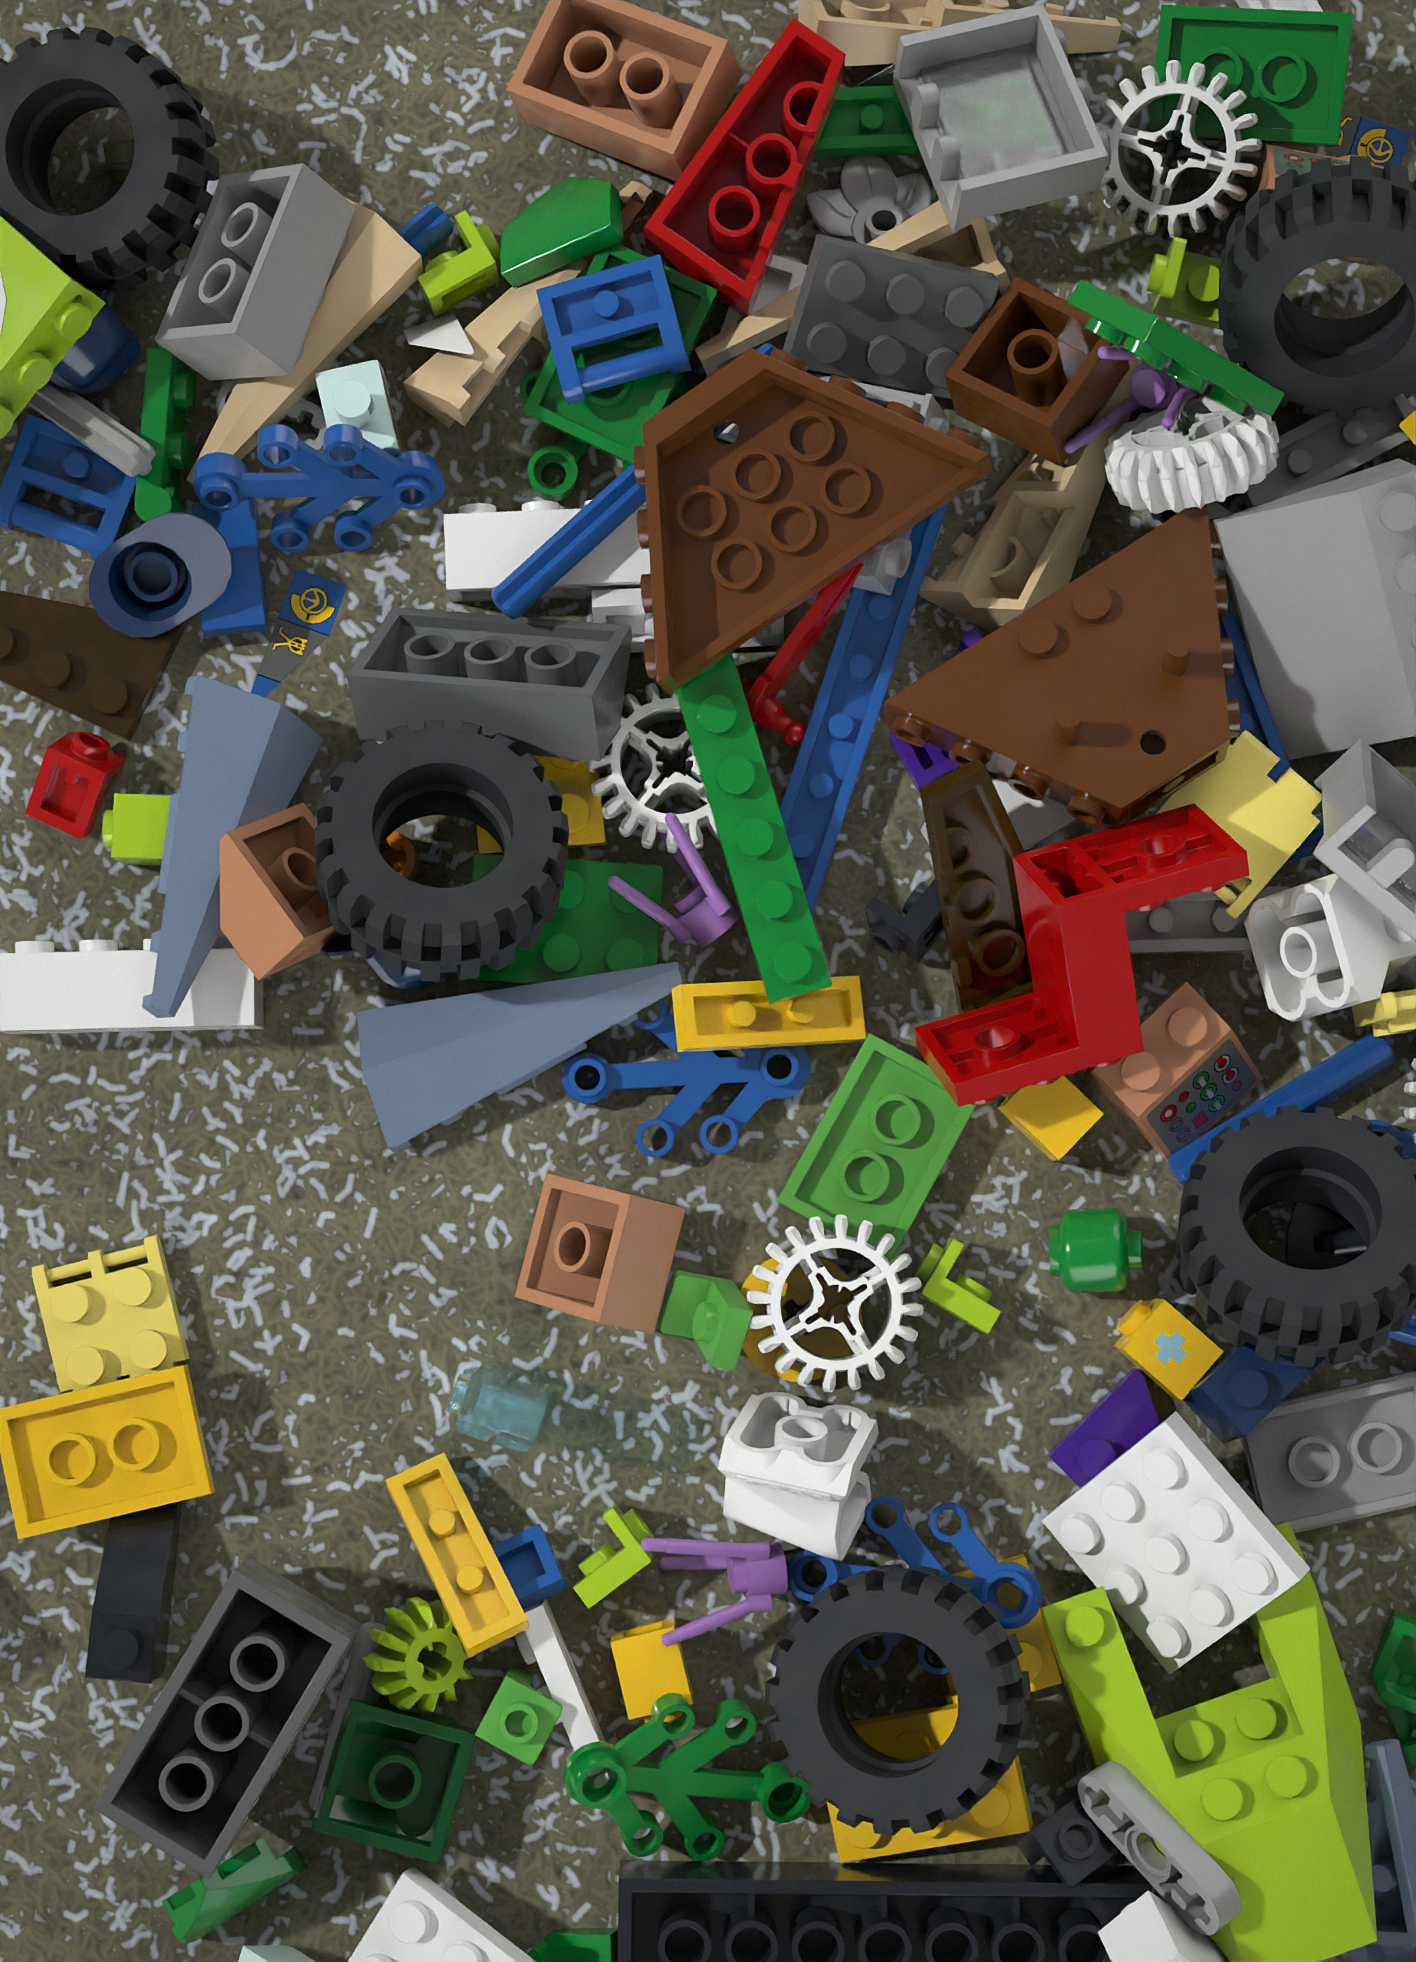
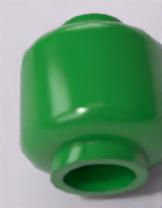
(1094, 1250)

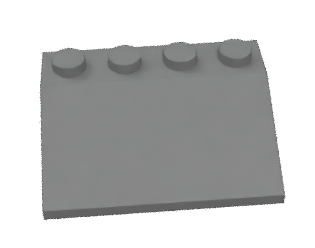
(1331, 607)

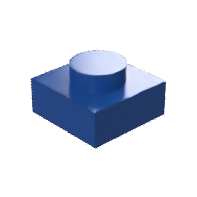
(530, 1566)

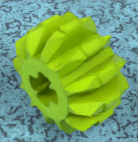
(398, 1647)

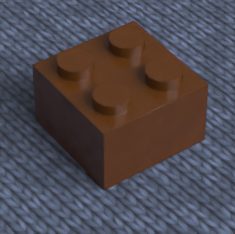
(1033, 372)

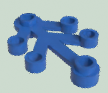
(395, 482)
(700, 1075)
(915, 1553)

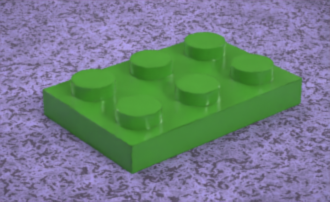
(877, 1145)

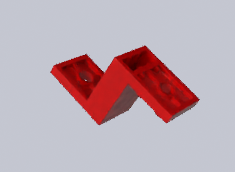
(1079, 954)

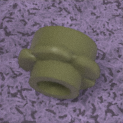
(118, 157)

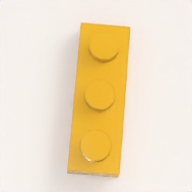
(740, 1017)
(457, 1554)

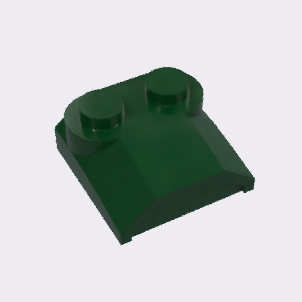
(394, 1779)

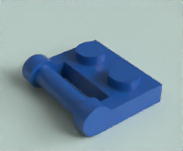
(606, 309)
(65, 467)

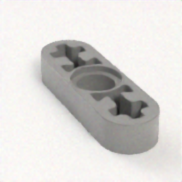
(1186, 1874)

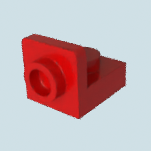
(74, 782)

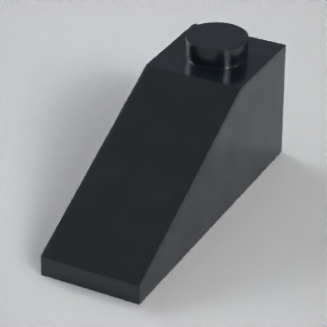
(134, 1596)

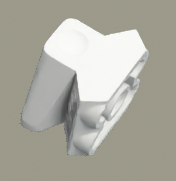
(1323, 948)
(799, 1471)

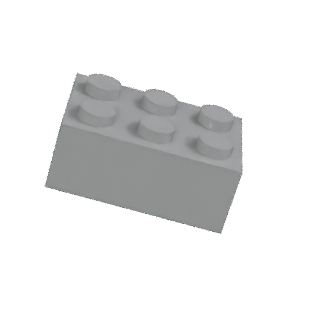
(256, 273)

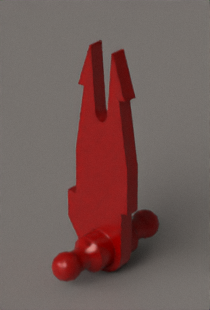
(762, 693)

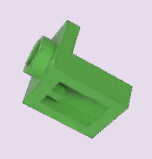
(709, 1312)
(519, 1717)

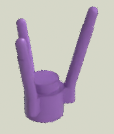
(1148, 388)
(703, 908)
(752, 1569)

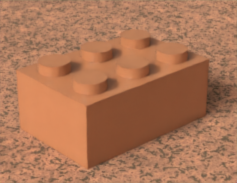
(625, 82)

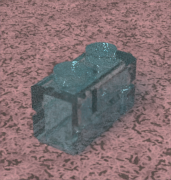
(501, 1405)

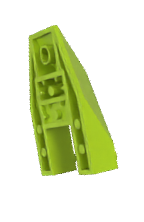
(1254, 1776)

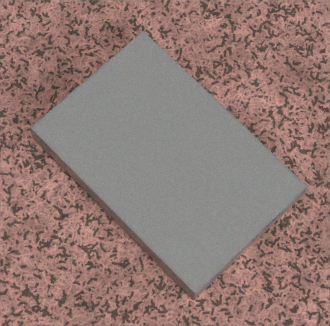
(1336, 1454)

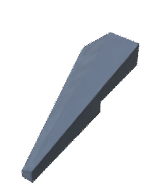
(237, 768)
(450, 1052)
(1393, 1855)

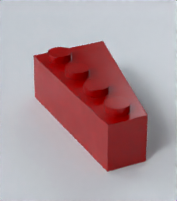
(743, 181)

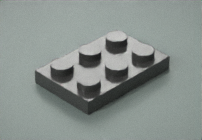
(886, 315)

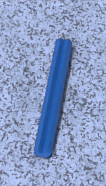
(1307, 1091)

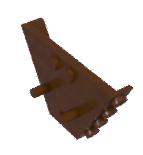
(781, 509)
(1090, 674)

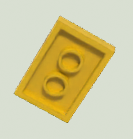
(103, 1452)
(913, 1736)

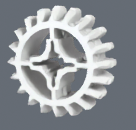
(1226, 163)
(1195, 461)
(655, 792)
(864, 1350)

